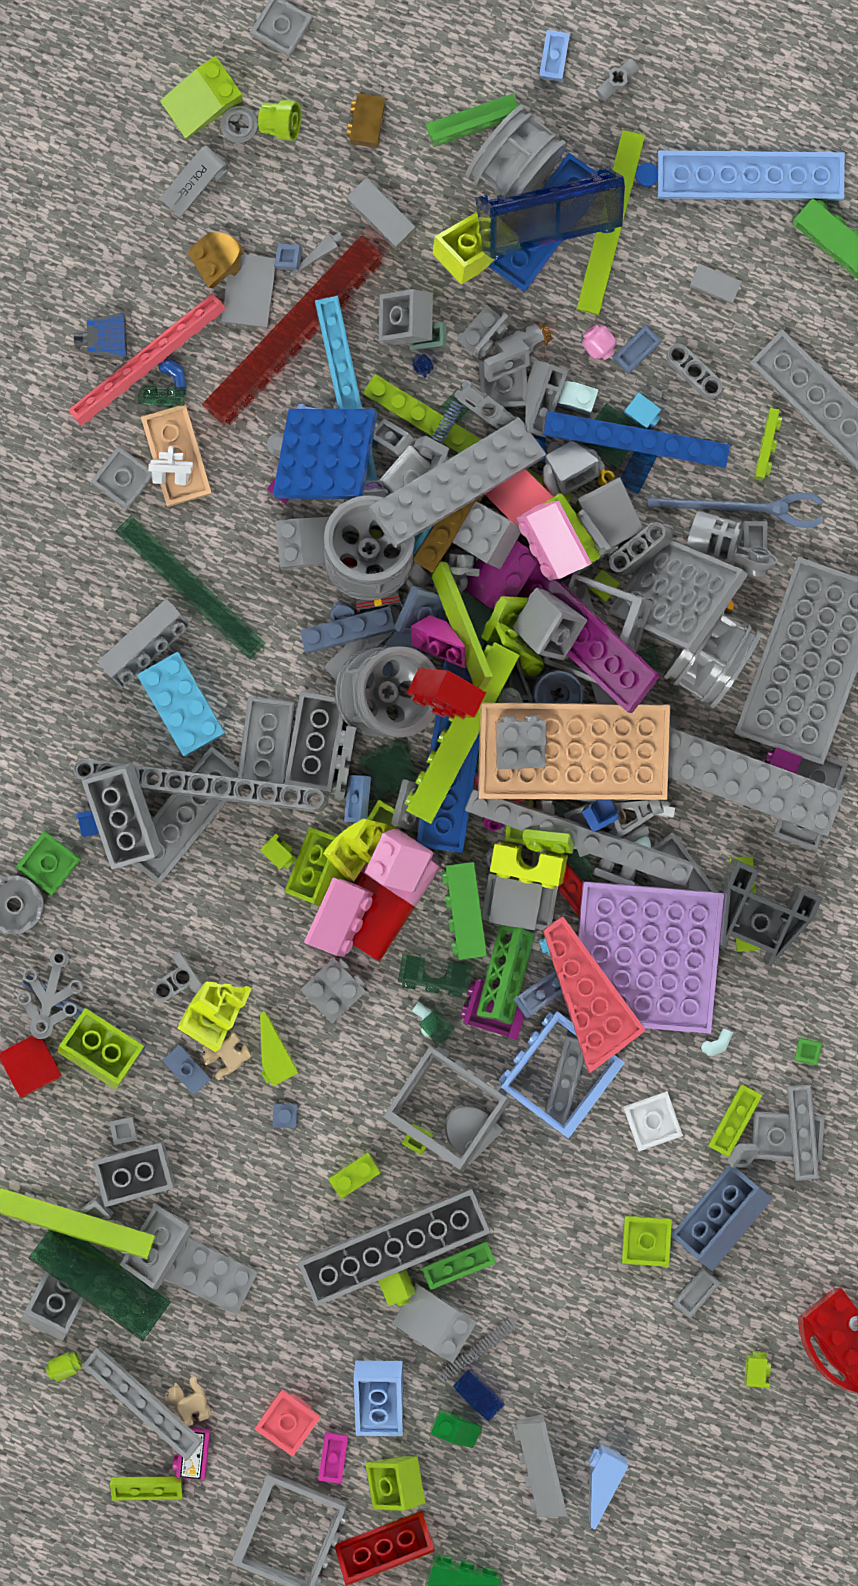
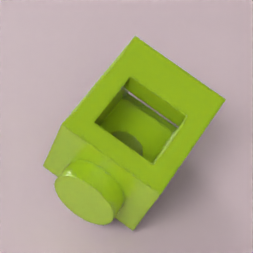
(278, 852)
(757, 1370)

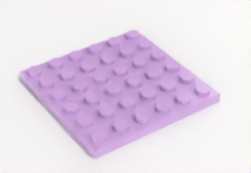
(656, 950)

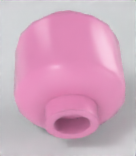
(599, 342)

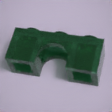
(454, 980)

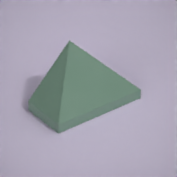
(438, 338)

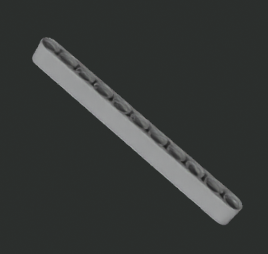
(211, 786)

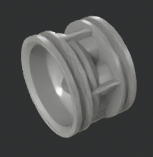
(516, 155)
(354, 582)
(716, 662)
(353, 695)

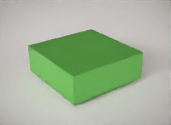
(808, 1051)

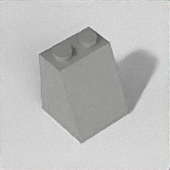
(611, 513)
(549, 624)

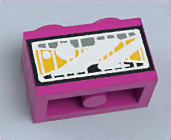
(196, 1465)

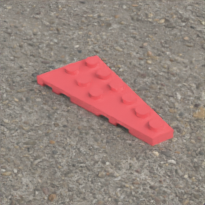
(595, 1007)

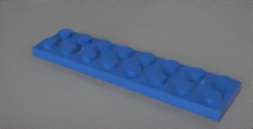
(450, 823)

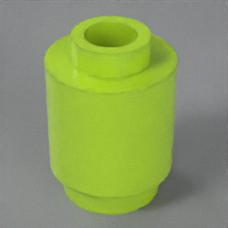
(63, 1366)

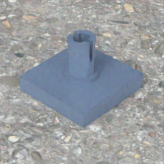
(418, 606)

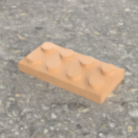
(175, 429)

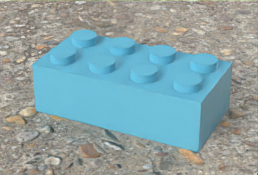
(181, 704)

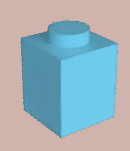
(643, 412)

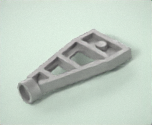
(619, 829)

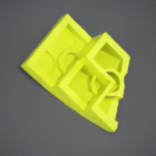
(356, 846)
(213, 1013)

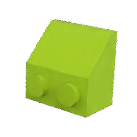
(395, 1483)

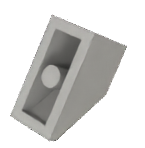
(393, 438)

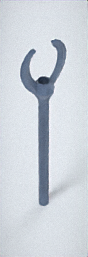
(777, 508)

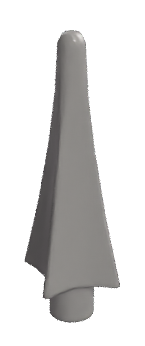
(327, 246)

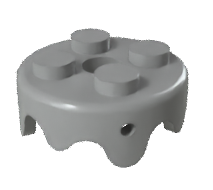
(31, 904)

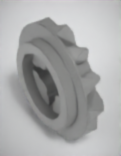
(233, 115)

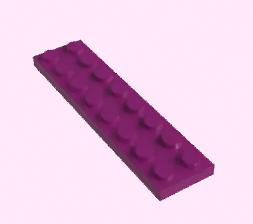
(599, 649)

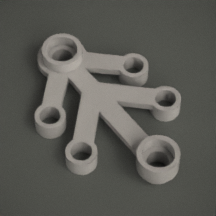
(49, 998)

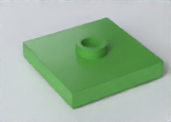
(48, 863)

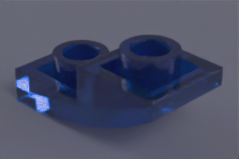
(479, 1396)

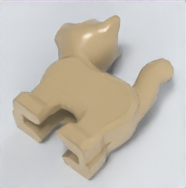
(230, 1055)
(189, 1405)

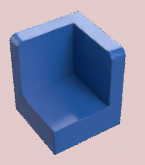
(600, 813)
(87, 823)

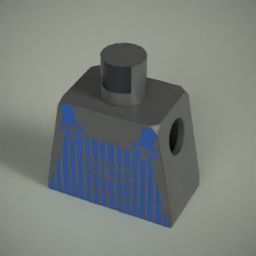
(105, 337)

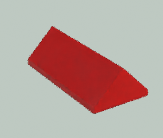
(384, 1548)

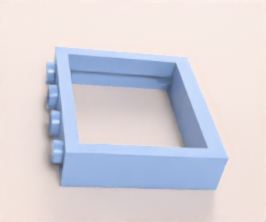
(587, 1102)

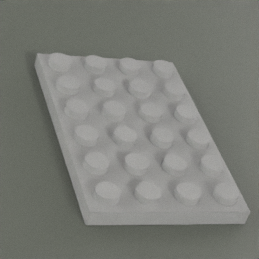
(686, 594)

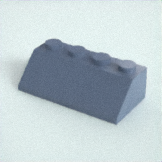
(721, 1217)

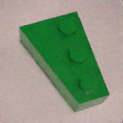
(450, 1573)

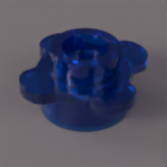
(422, 365)

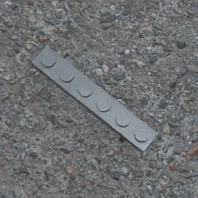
(142, 1403)

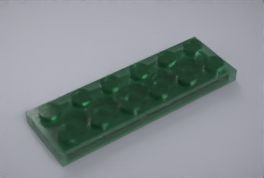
(100, 1282)

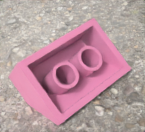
(553, 540)
(339, 917)

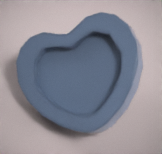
(341, 610)

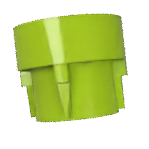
(280, 119)

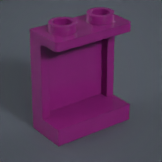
(469, 1013)

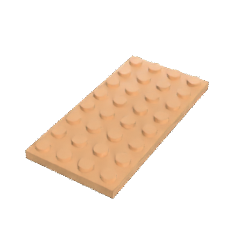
(588, 753)

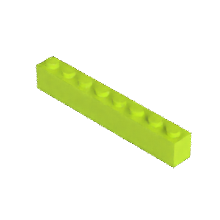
(457, 742)

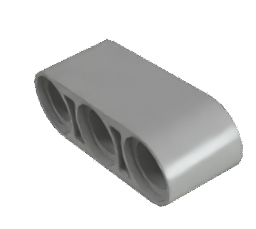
(690, 360)
(629, 550)

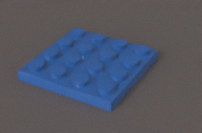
(325, 453)

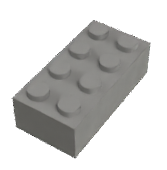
(314, 742)
(121, 815)

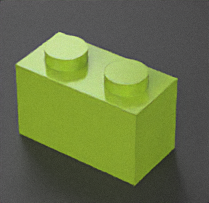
(354, 1175)

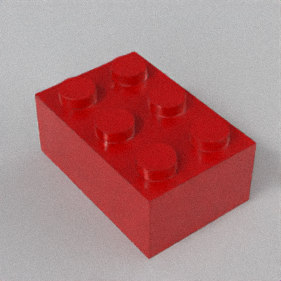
(445, 693)

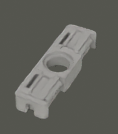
(476, 400)

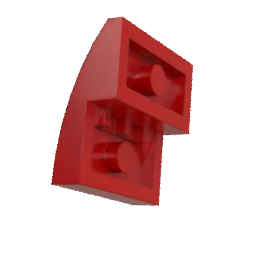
(29, 1065)

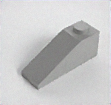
(542, 394)

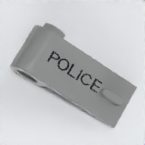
(193, 179)

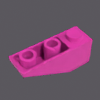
(438, 639)

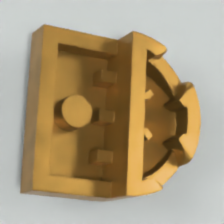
(216, 257)

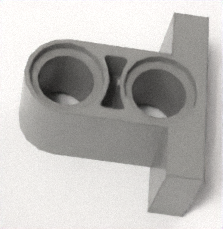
(172, 981)

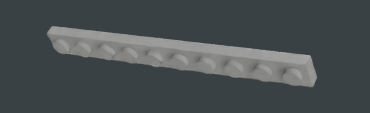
(584, 839)

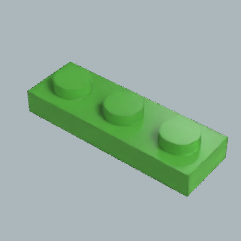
(458, 1265)

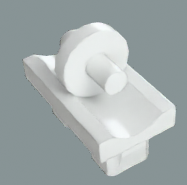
(181, 468)

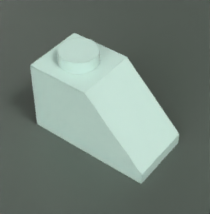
(577, 397)

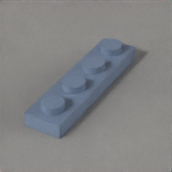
(348, 630)

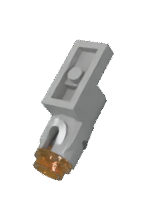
(514, 350)

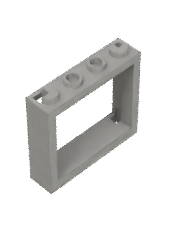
(633, 626)
(411, 1084)
(330, 1539)

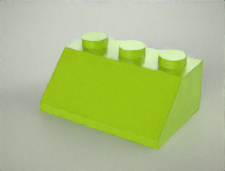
(312, 869)
(100, 1049)

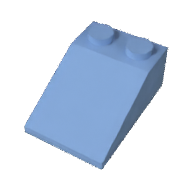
(378, 1398)
(604, 1477)

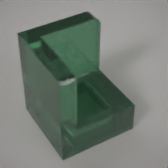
(436, 1026)

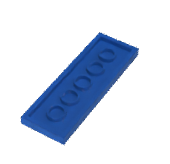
(523, 266)

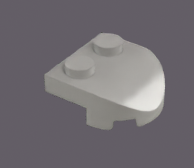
(463, 1126)

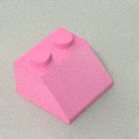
(399, 861)

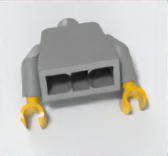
(572, 467)

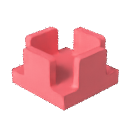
(287, 1421)

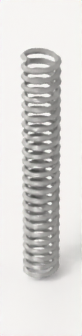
(478, 1353)

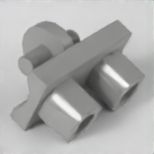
(460, 567)
(604, 870)

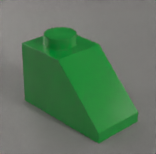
(455, 1429)

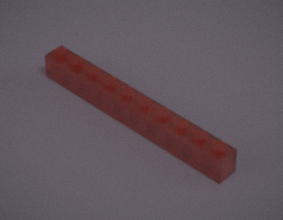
(290, 333)

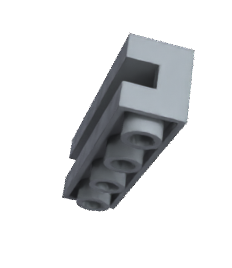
(144, 643)

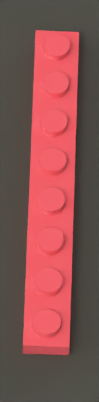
(147, 359)

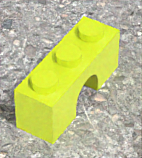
(508, 862)

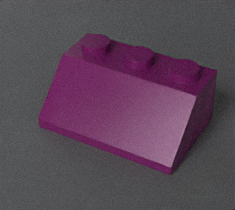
(505, 582)

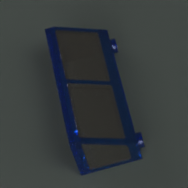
(551, 214)

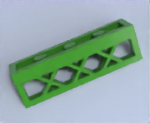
(470, 120)
(510, 974)

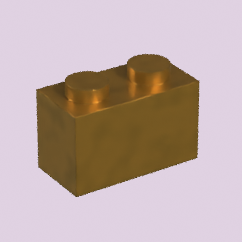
(367, 120)

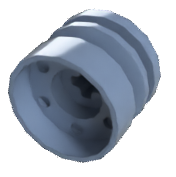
(550, 680)

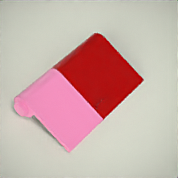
(388, 911)

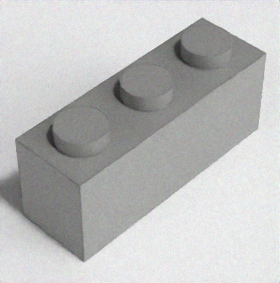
(381, 213)

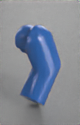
(175, 370)

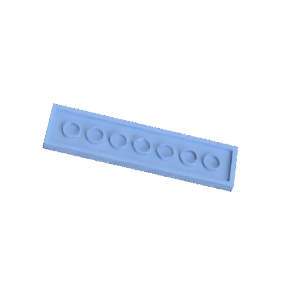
(751, 175)

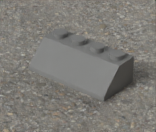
(541, 1467)

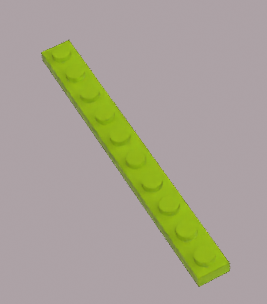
(424, 417)

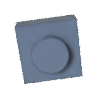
(288, 257)
(284, 1115)

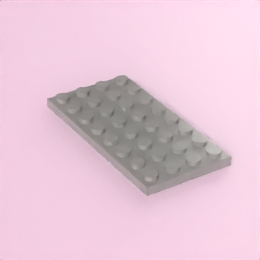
(806, 664)

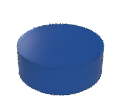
(647, 175)

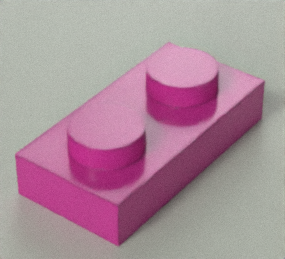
(333, 1457)

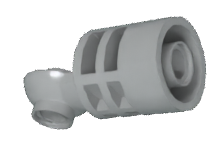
(727, 544)

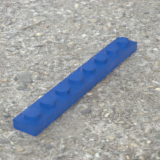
(636, 439)

